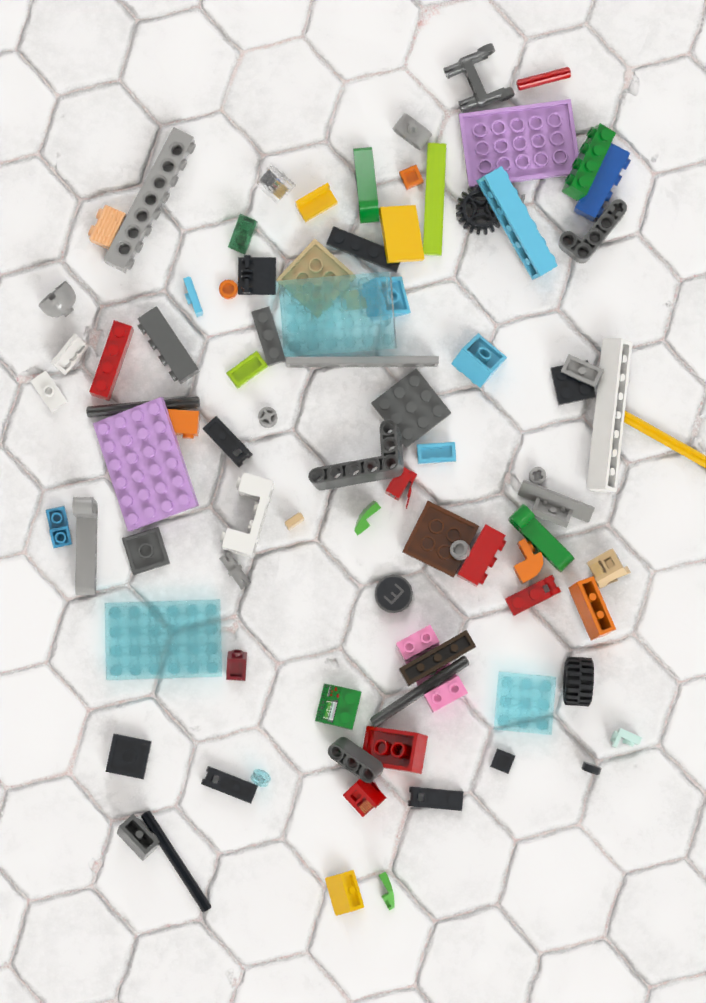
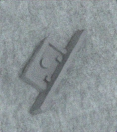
(553, 505)

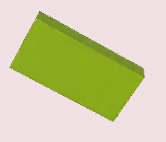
(247, 369)

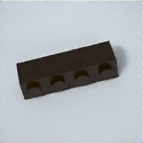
(437, 658)

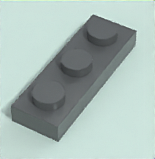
(268, 336)

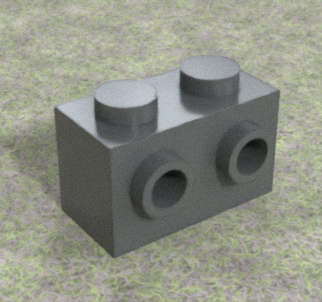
(138, 837)

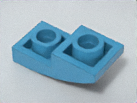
(59, 526)

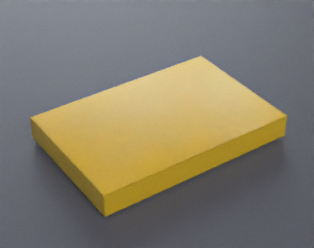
(401, 234)

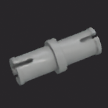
(235, 570)

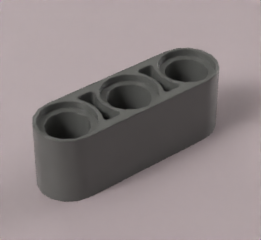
(355, 759)

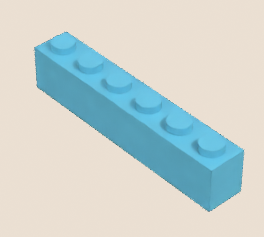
(517, 223)

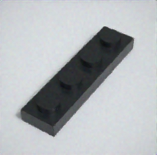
(360, 248)

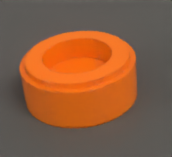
(228, 289)

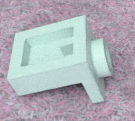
(628, 738)

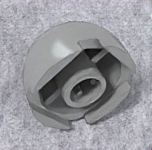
(59, 301)

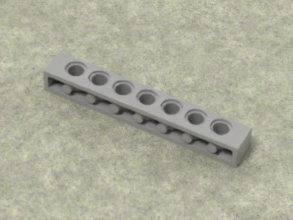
(176, 139)

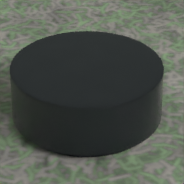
(591, 768)

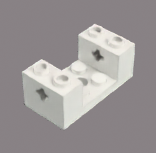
(257, 489)

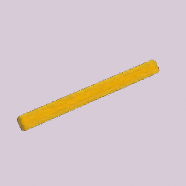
(665, 439)

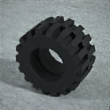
(578, 681)

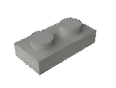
(582, 370)

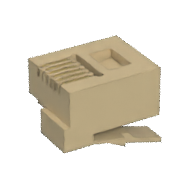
(607, 568)

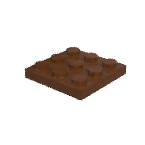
(434, 536)

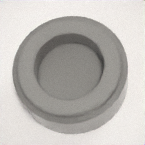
(460, 550)

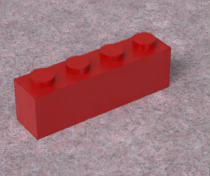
(111, 360)

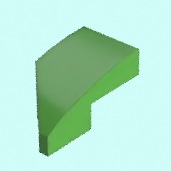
(362, 523)
(389, 896)

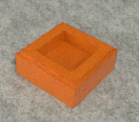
(411, 177)

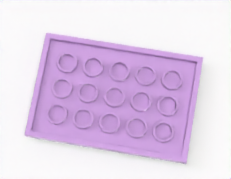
(523, 139)
(145, 464)

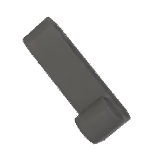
(597, 229)

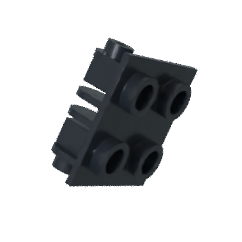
(256, 275)

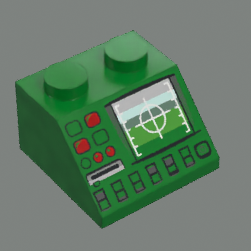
(338, 706)

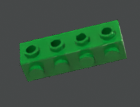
(588, 161)

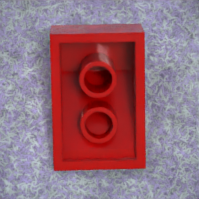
(396, 748)

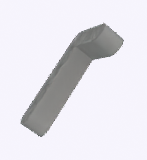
(86, 512)

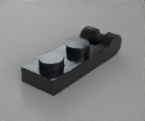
(226, 441)
(230, 785)
(436, 798)

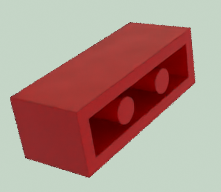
(482, 556)

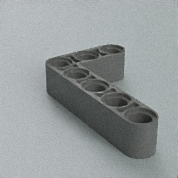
(365, 466)

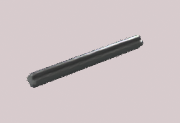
(113, 409)
(419, 691)

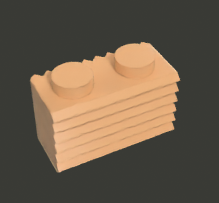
(106, 227)

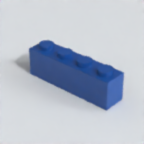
(600, 190)

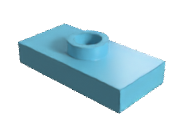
(192, 297)
(436, 452)

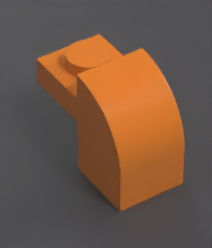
(531, 565)

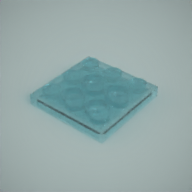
(524, 703)

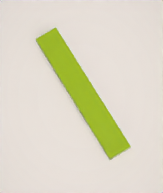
(434, 199)

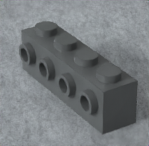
(168, 345)

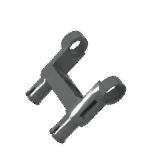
(466, 66)

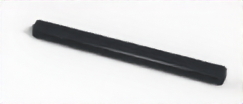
(176, 861)

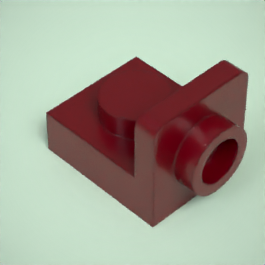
(236, 665)

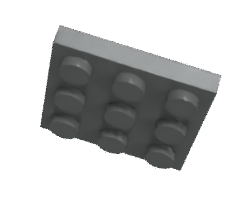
(412, 407)

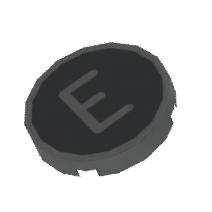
(393, 594)

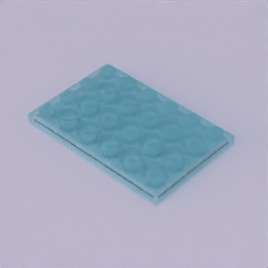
(337, 314)
(163, 639)

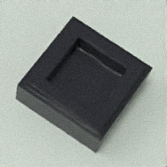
(502, 761)

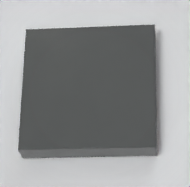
(146, 551)

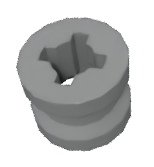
(265, 414)

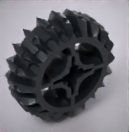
(475, 204)

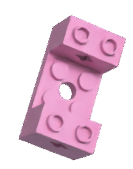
(416, 646)

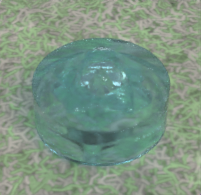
(260, 778)

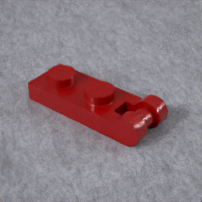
(532, 595)

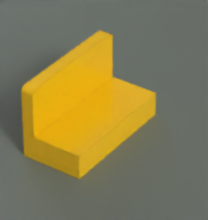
(316, 202)
(344, 892)

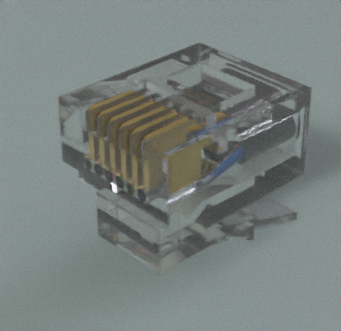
(275, 183)

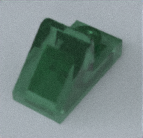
(243, 234)

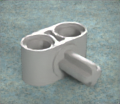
(412, 131)

